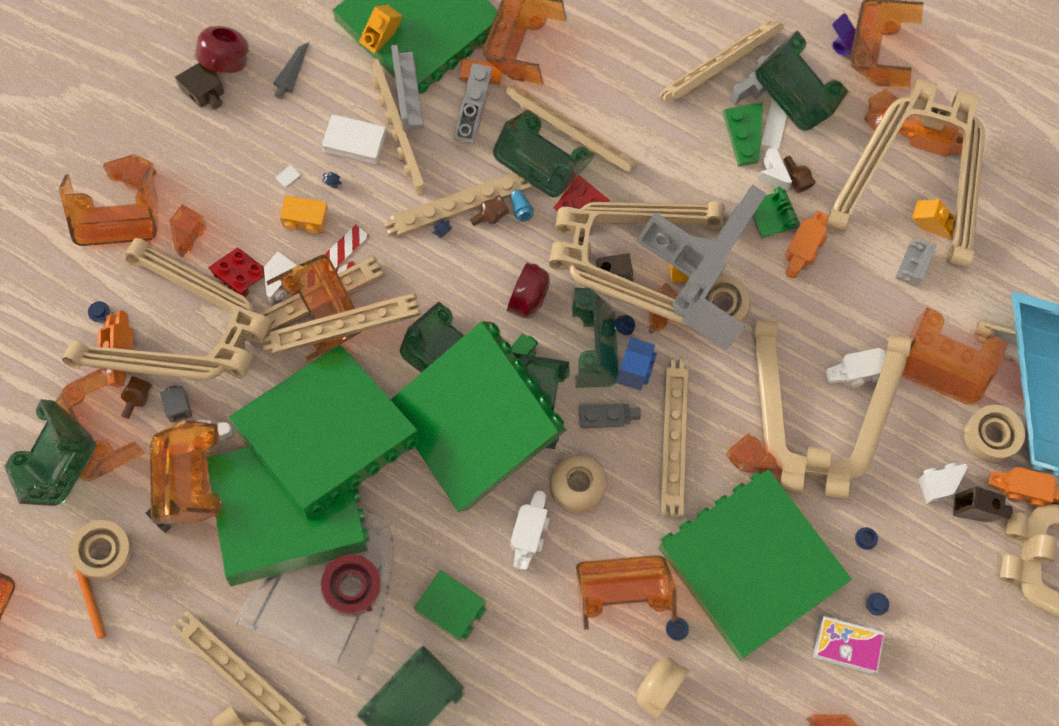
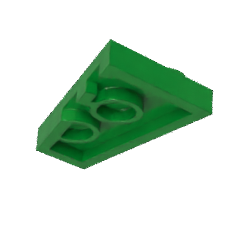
(744, 129)

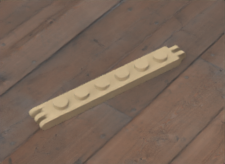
(721, 60)
(392, 117)
(576, 132)
(454, 204)
(294, 307)
(341, 324)
(674, 439)
(238, 673)

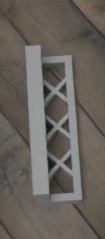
(407, 89)

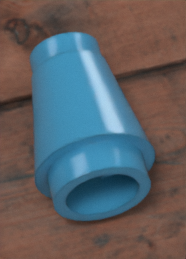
(521, 206)

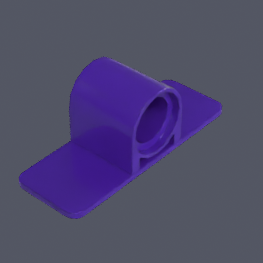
(846, 33)

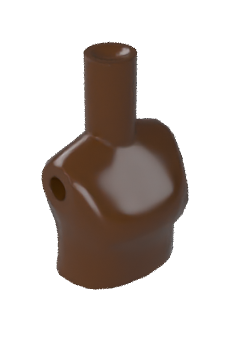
(799, 175)
(491, 211)
(135, 395)

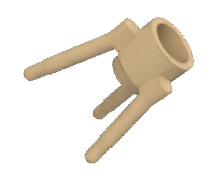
(987, 329)

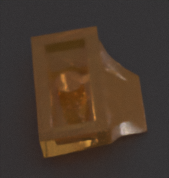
(877, 107)

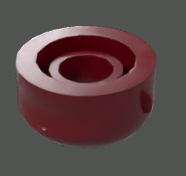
(221, 49)
(529, 291)
(346, 567)

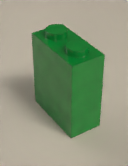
(450, 606)

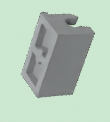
(916, 262)

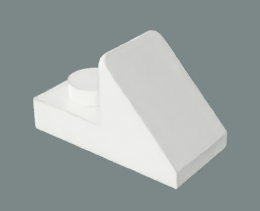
(776, 173)

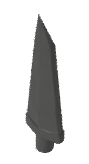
(289, 74)

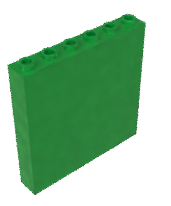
(434, 30)
(477, 415)
(324, 430)
(266, 531)
(753, 563)

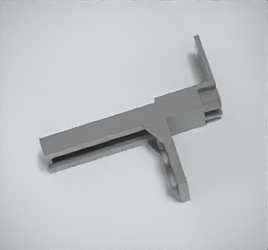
(703, 265)

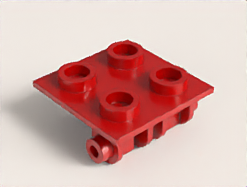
(580, 194)
(237, 271)

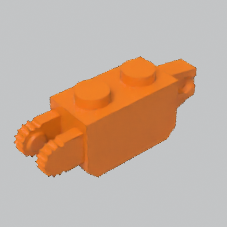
(933, 140)
(805, 243)
(117, 336)
(1026, 486)

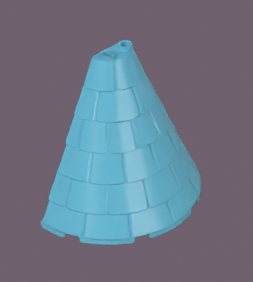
(1038, 357)

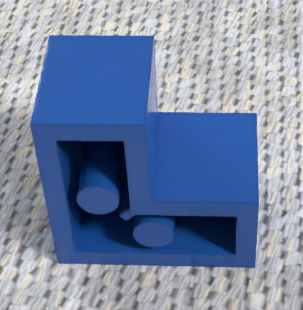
(637, 364)

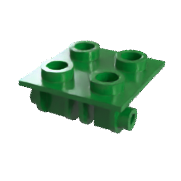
(775, 214)

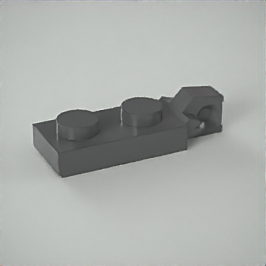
(607, 415)

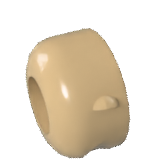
(737, 291)
(1005, 423)
(578, 501)
(88, 537)
(660, 686)

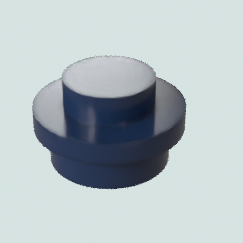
(331, 179)
(442, 228)
(98, 311)
(625, 325)
(866, 538)
(877, 604)
(677, 630)

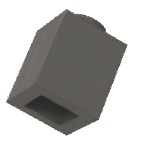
(176, 403)

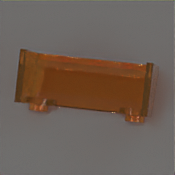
(874, 21)
(508, 33)
(110, 224)
(321, 293)
(104, 457)
(624, 582)

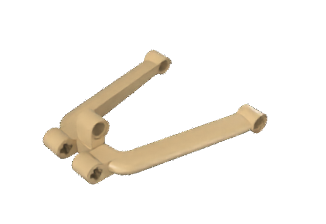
(933, 116)
(576, 256)
(226, 357)
(818, 460)
(1035, 551)

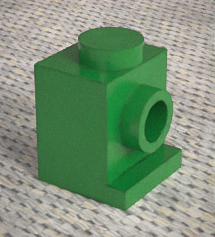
(525, 345)

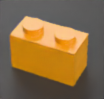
(304, 214)

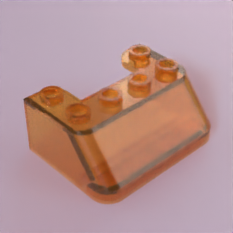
(950, 365)
(180, 473)

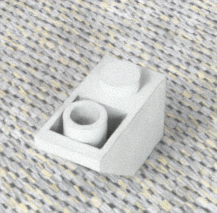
(275, 267)
(941, 483)

